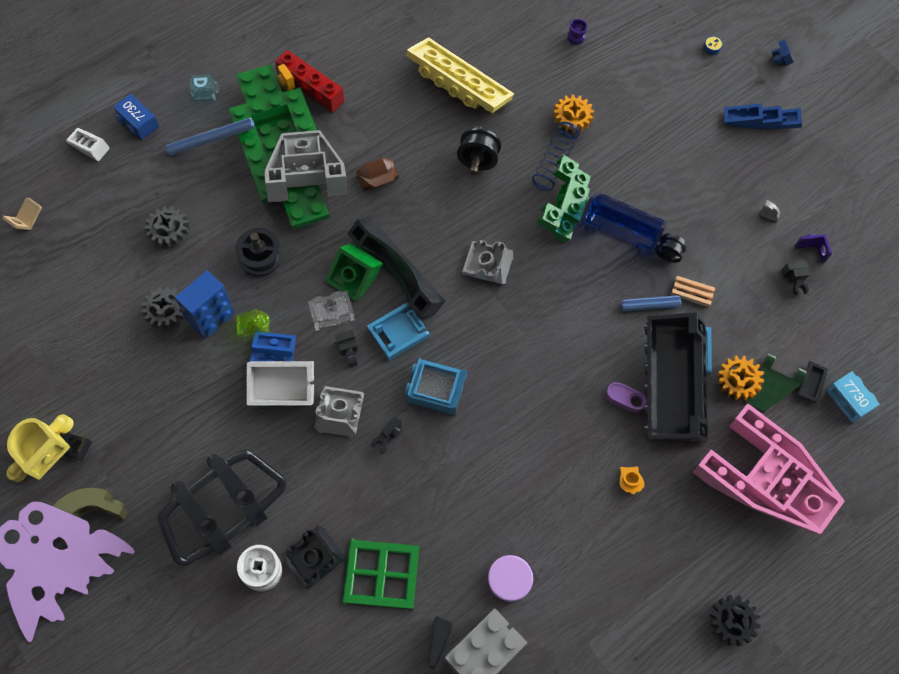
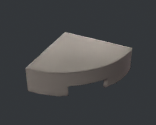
(770, 211)

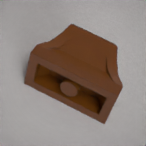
(377, 173)

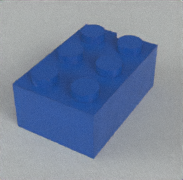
(205, 304)

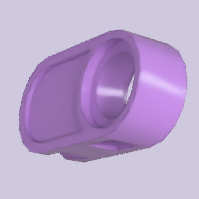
(621, 395)

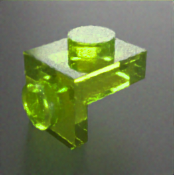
(252, 321)

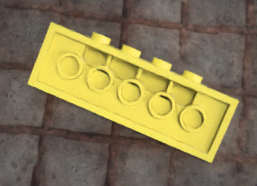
(458, 76)

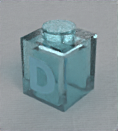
(203, 87)

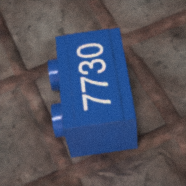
(135, 117)

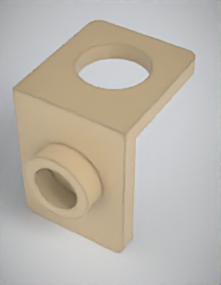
(26, 216)

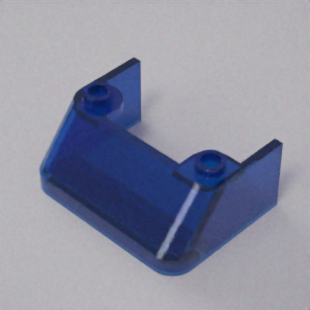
(623, 222)

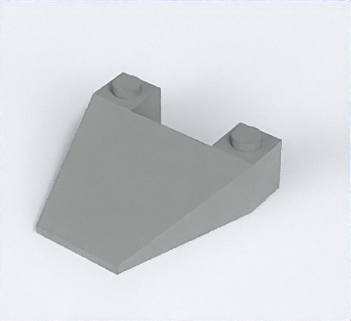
(304, 161)

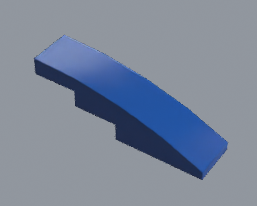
(762, 118)

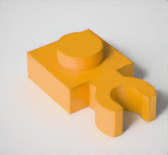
(285, 78)

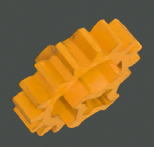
(573, 111)
(749, 376)

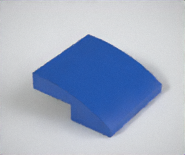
(273, 347)

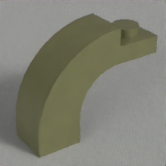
(91, 499)

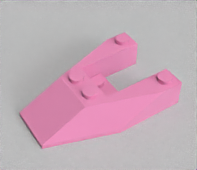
(782, 483)

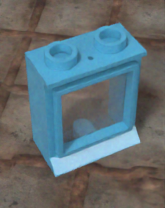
(435, 386)

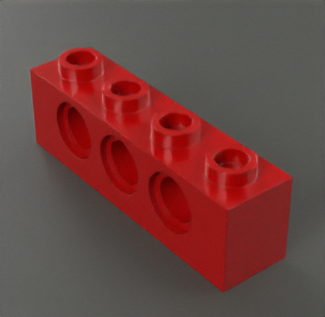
(312, 82)

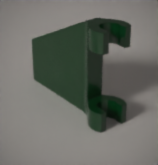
(775, 385)

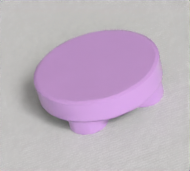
(510, 578)

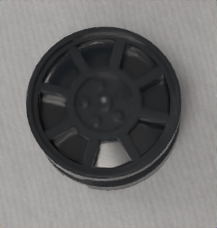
(671, 248)

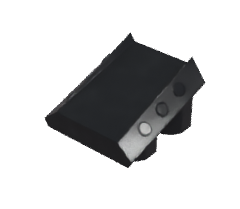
(313, 556)

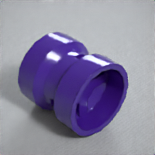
(577, 31)

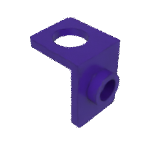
(816, 240)

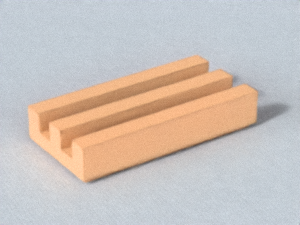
(693, 288)

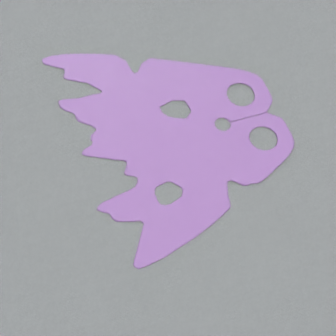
(49, 567)

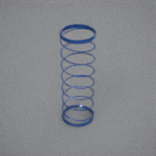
(567, 136)

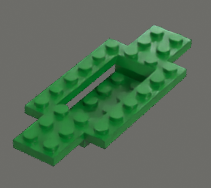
(270, 113)

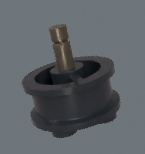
(479, 149)
(259, 251)

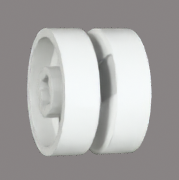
(259, 556)

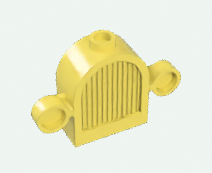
(36, 446)

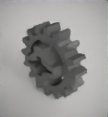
(173, 219)
(162, 305)

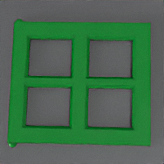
(380, 574)

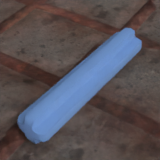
(651, 303)

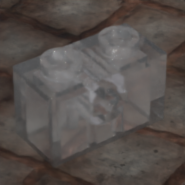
(325, 318)

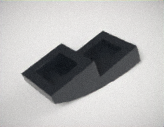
(78, 446)

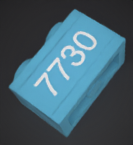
(852, 397)

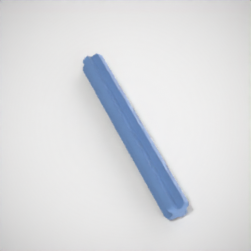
(210, 136)

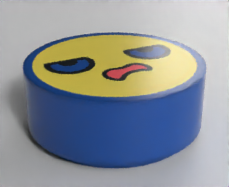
(713, 45)

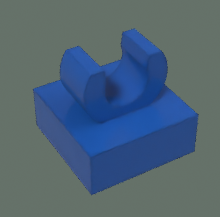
(784, 53)

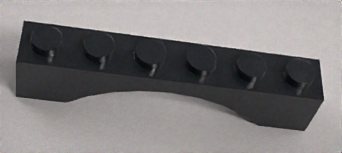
(419, 291)

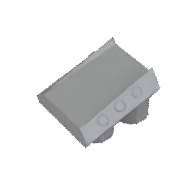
(488, 261)
(338, 411)

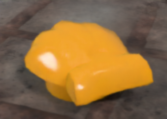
(631, 480)

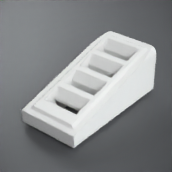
(89, 144)

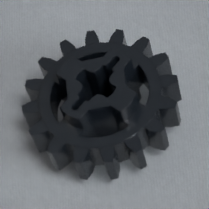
(740, 628)

